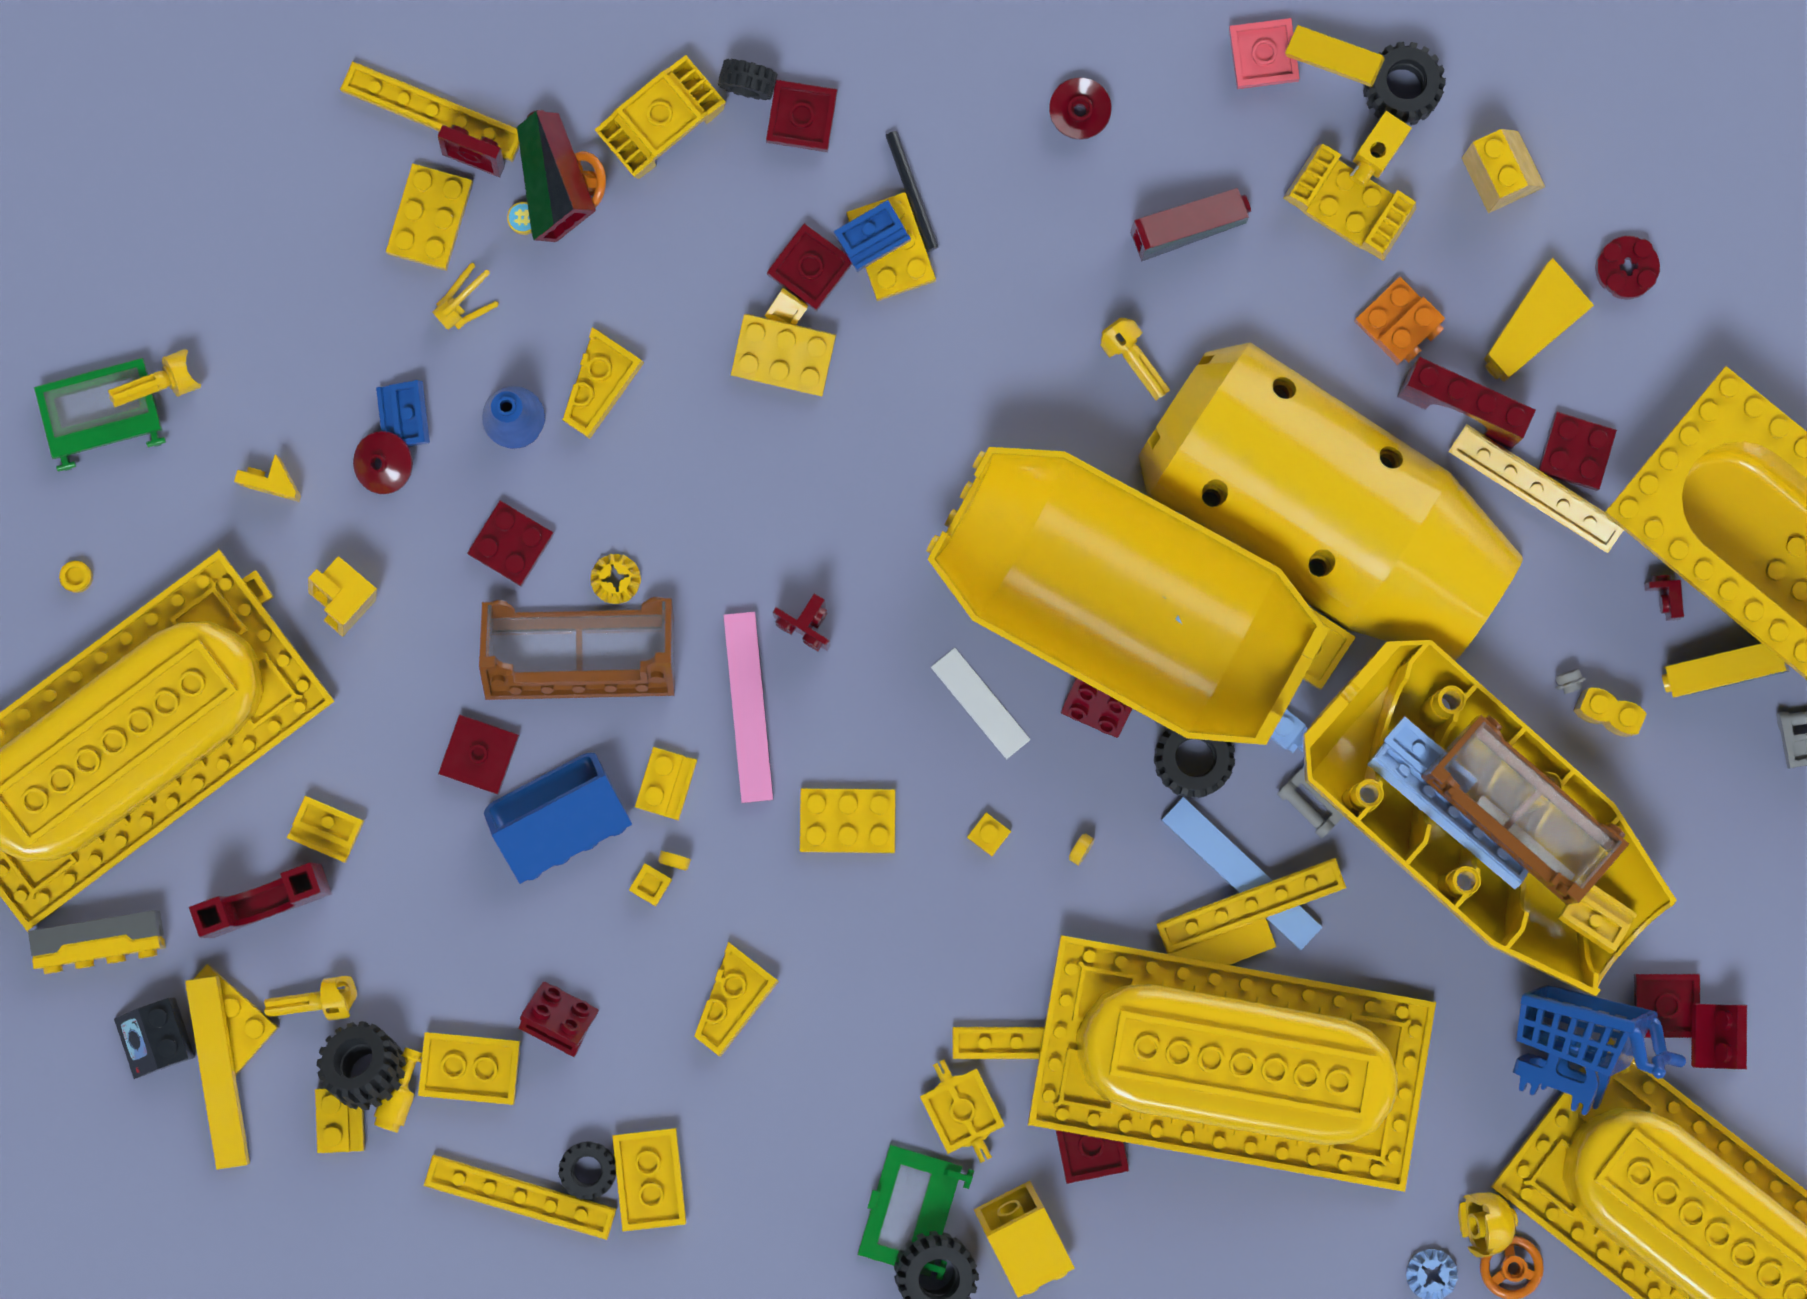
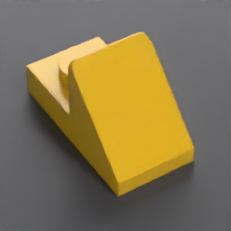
(278, 481)

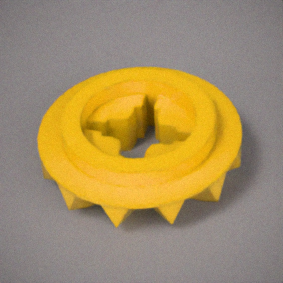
(628, 586)

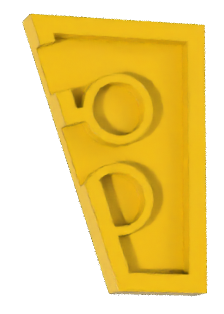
(600, 383)
(734, 999)
(246, 1023)

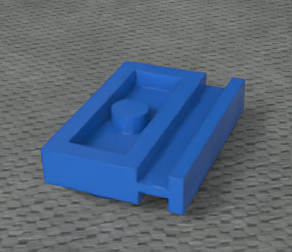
(872, 236)
(404, 411)

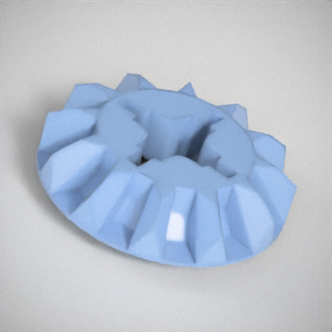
(1431, 1259)

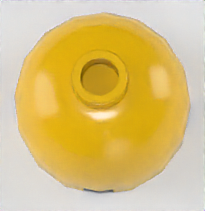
(1487, 1223)

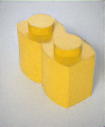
(1618, 717)

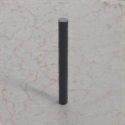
(911, 191)

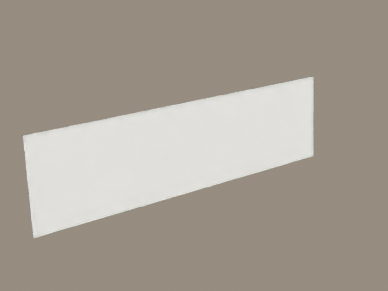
(980, 703)

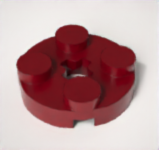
(1616, 281)

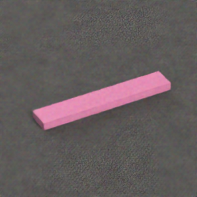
(748, 707)

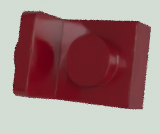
(1671, 602)

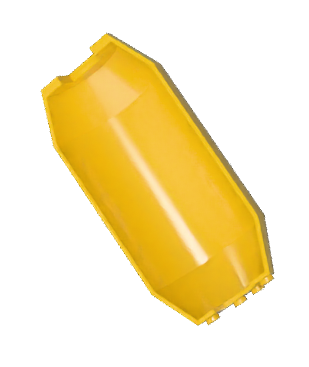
(1080, 580)

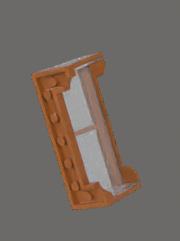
(577, 652)
(1524, 811)

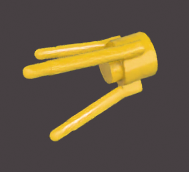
(448, 308)

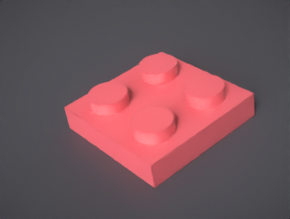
(1260, 53)

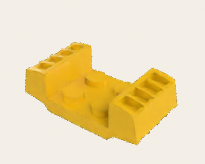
(660, 116)
(1361, 215)

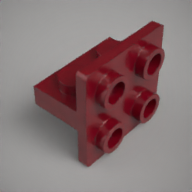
(812, 616)
(1095, 709)
(557, 1018)
(1719, 1036)

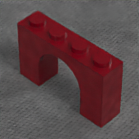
(1433, 384)
(236, 911)

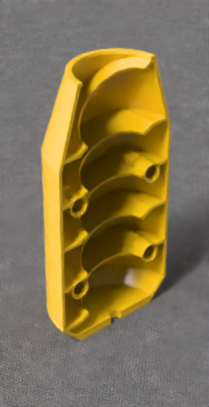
(1307, 484)
(1519, 922)

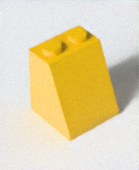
(1501, 169)
(1024, 1239)

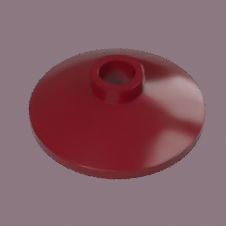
(1082, 93)
(395, 459)

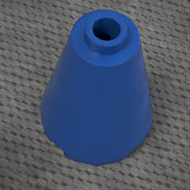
(519, 425)

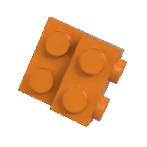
(1400, 321)

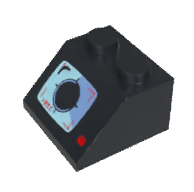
(154, 1037)

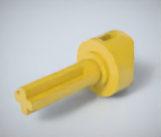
(1133, 354)
(173, 375)
(331, 1000)

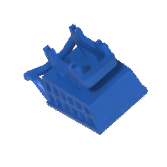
(1582, 1050)

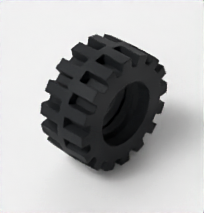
(747, 79)
(567, 1173)

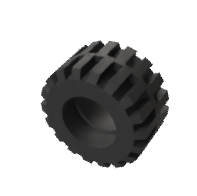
(1423, 67)
(1187, 785)
(345, 1050)
(928, 1249)

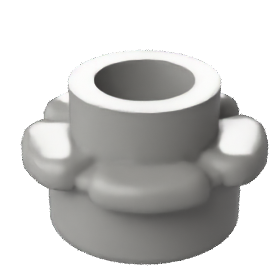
(1570, 681)

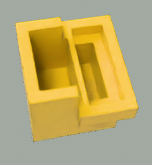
(342, 593)

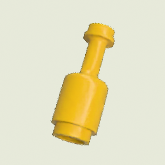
(395, 1111)

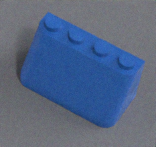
(556, 817)

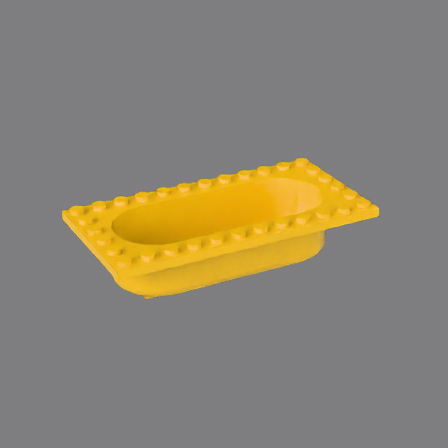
(1731, 511)
(142, 733)
(1232, 1063)
(1661, 1196)

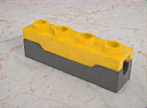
(97, 940)

